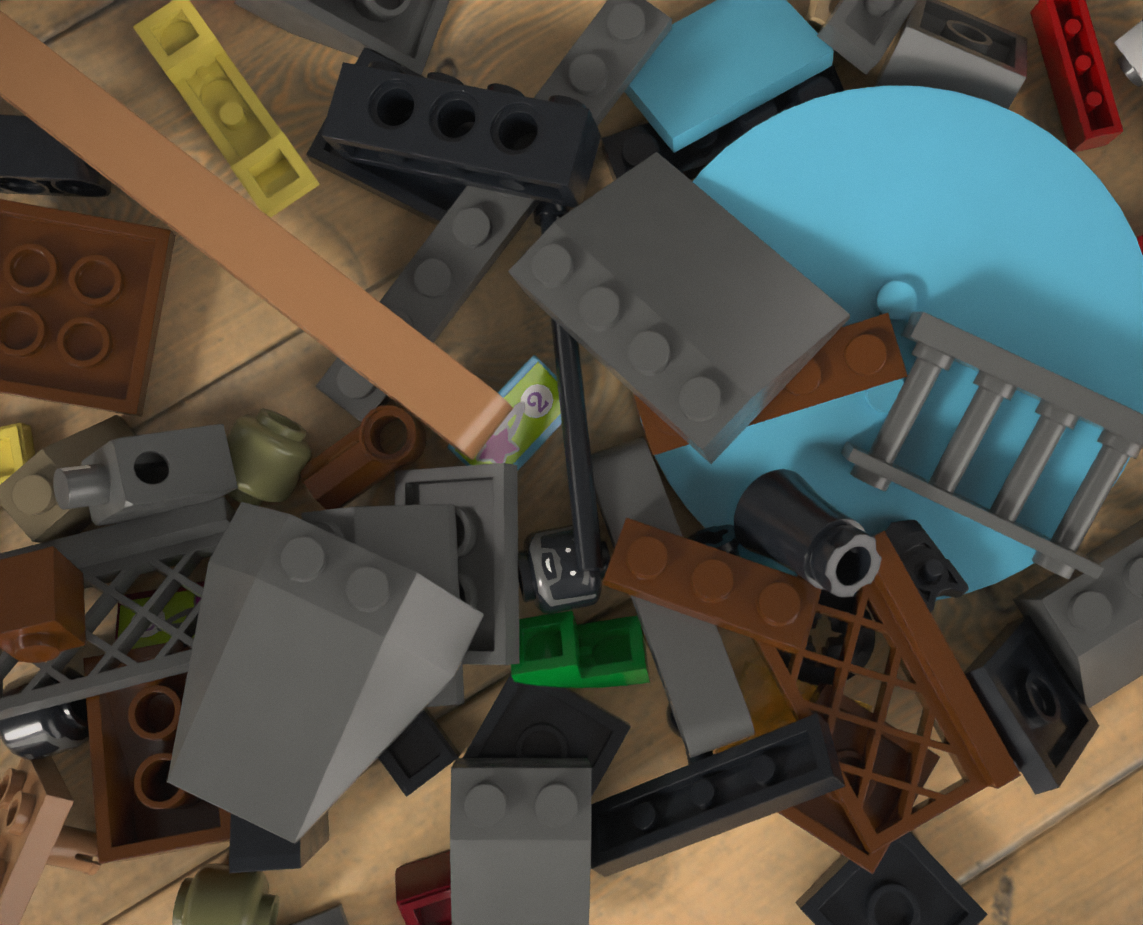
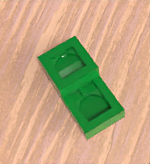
(580, 656)

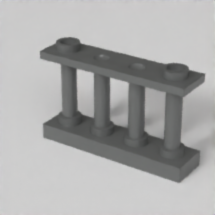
(998, 378)

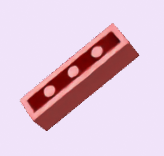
(1076, 73)

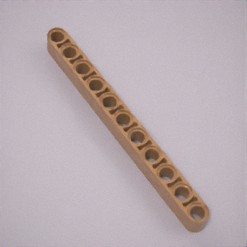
(247, 243)

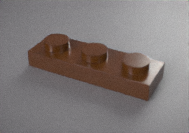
(712, 585)

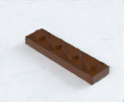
(850, 362)

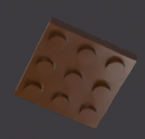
(79, 306)

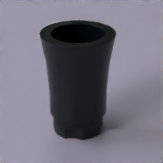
(805, 533)

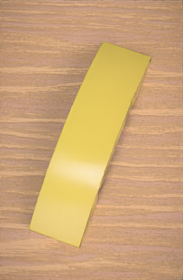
(226, 106)

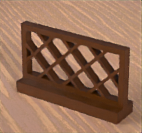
(934, 678)

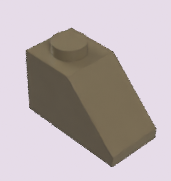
(30, 491)

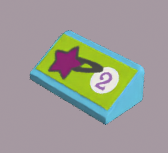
(529, 424)

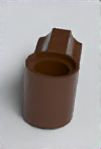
(358, 459)

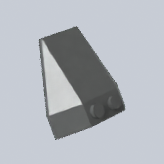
(306, 668)

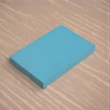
(725, 66)

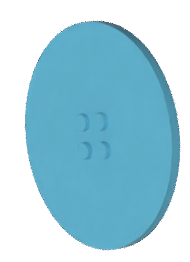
(947, 213)

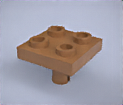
(34, 834)

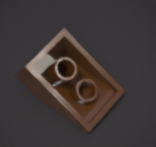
(130, 764)

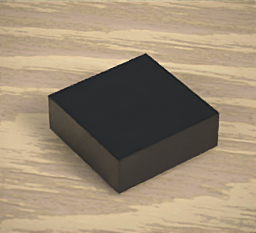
(418, 753)

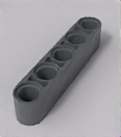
(684, 649)

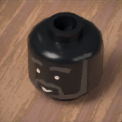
(551, 575)
(45, 730)

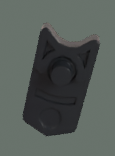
(925, 562)

